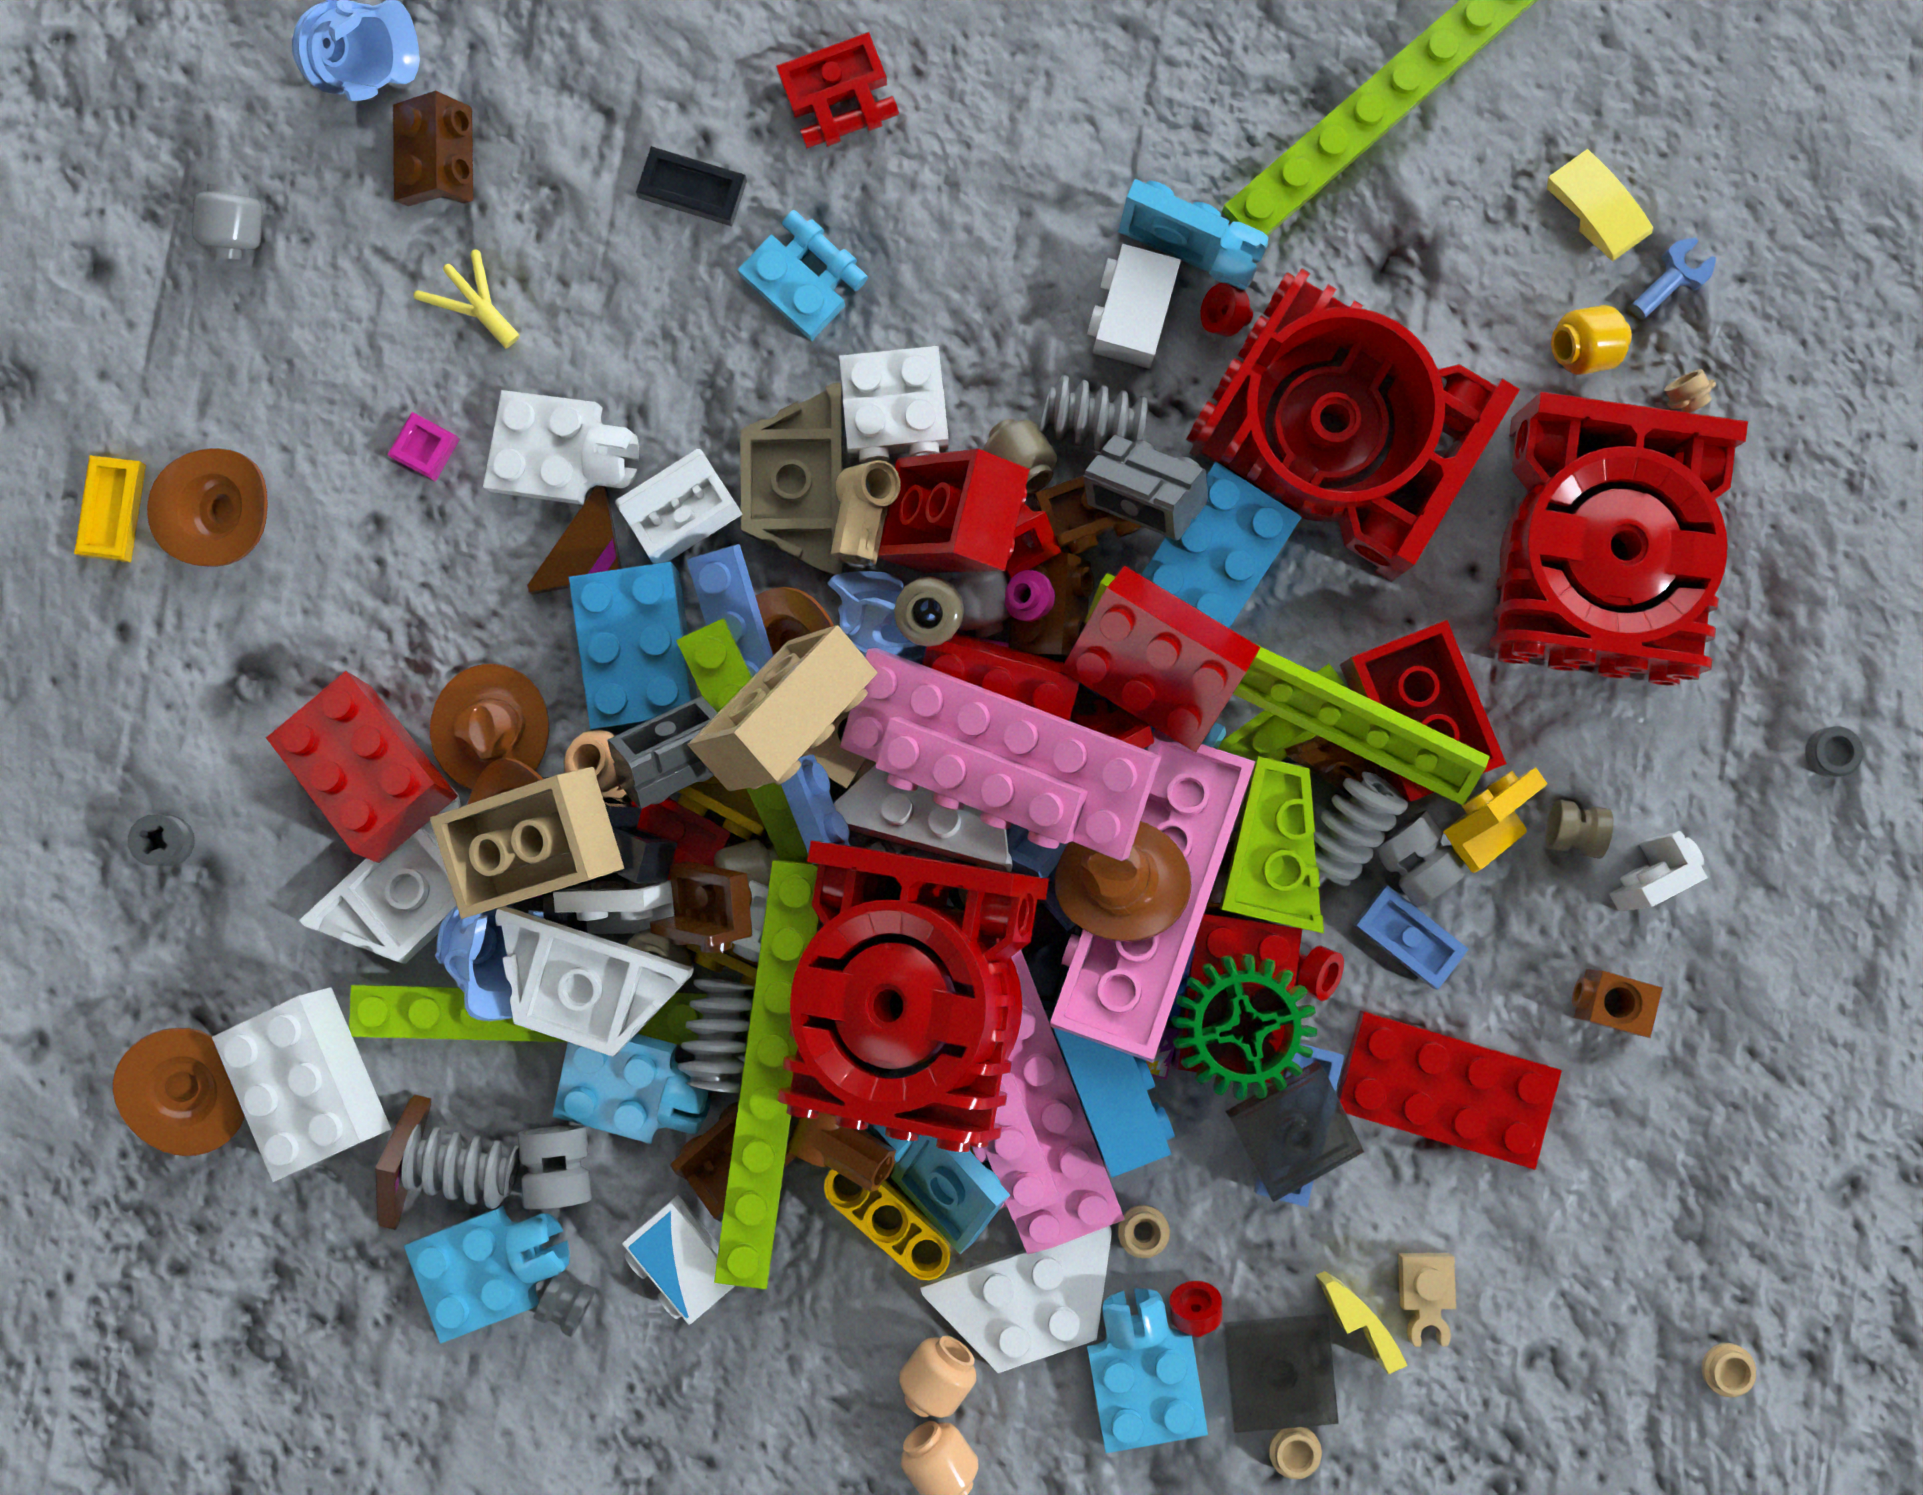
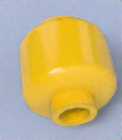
(1591, 340)

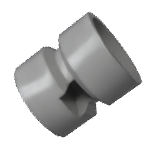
(1434, 871)
(556, 1184)

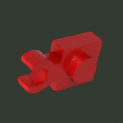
(1118, 724)

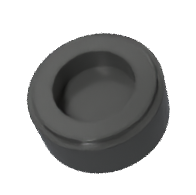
(1834, 752)

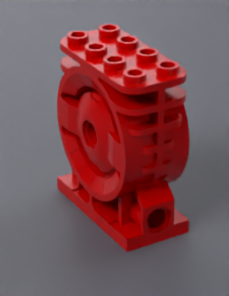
(1307, 331)
(1667, 524)
(845, 997)

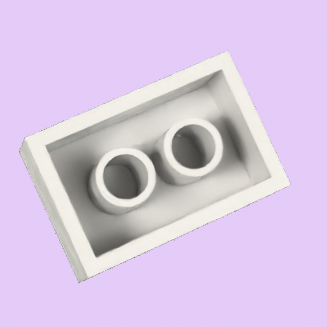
(301, 1083)

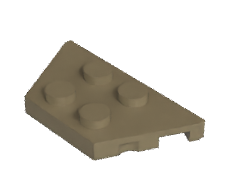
(791, 479)

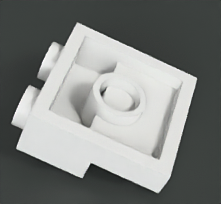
(893, 403)

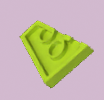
(1274, 850)

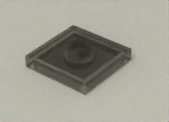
(1295, 1132)
(1280, 1373)

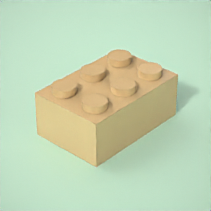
(784, 710)
(527, 842)

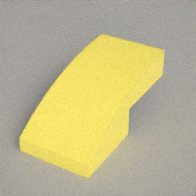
(1605, 207)
(1353, 1314)

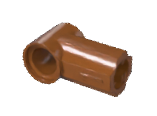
(843, 1149)

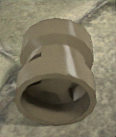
(1579, 829)

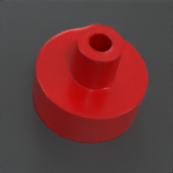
(1225, 310)
(1320, 972)
(1196, 1308)

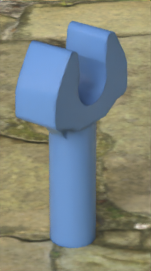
(1676, 275)

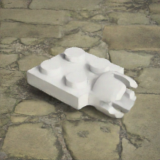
(556, 449)

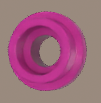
(1041, 596)

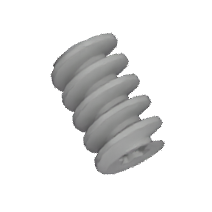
(1093, 415)
(1356, 827)
(718, 1035)
(458, 1168)

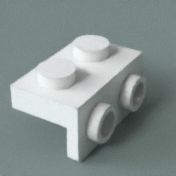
(678, 507)

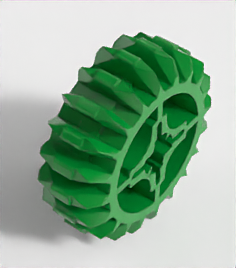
(1251, 1052)

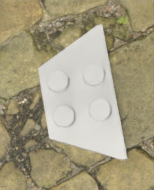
(918, 822)
(390, 903)
(582, 983)
(1026, 1303)

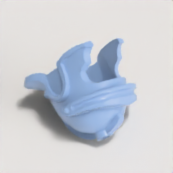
(356, 47)
(869, 613)
(474, 958)

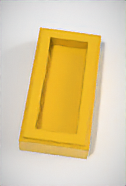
(110, 508)

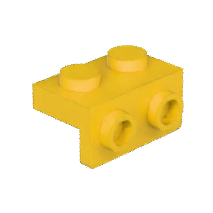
(1491, 819)

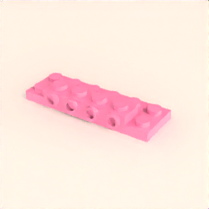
(1000, 757)
(1126, 988)
(1045, 1141)

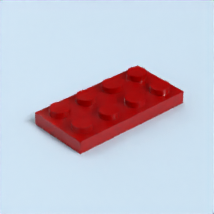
(1448, 1090)

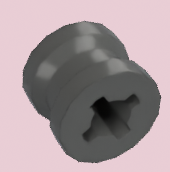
(174, 843)
(564, 1303)

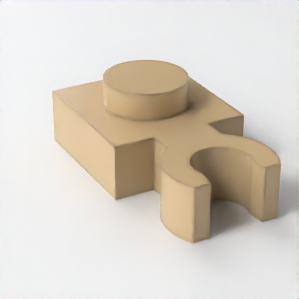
(1427, 1287)

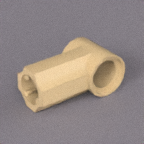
(861, 513)

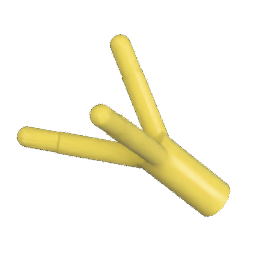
(481, 305)

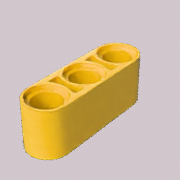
(898, 1241)

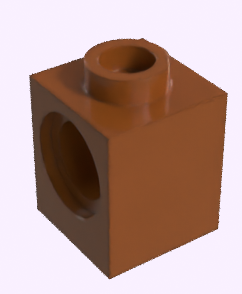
(1637, 1006)

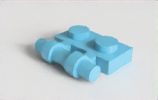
(792, 286)

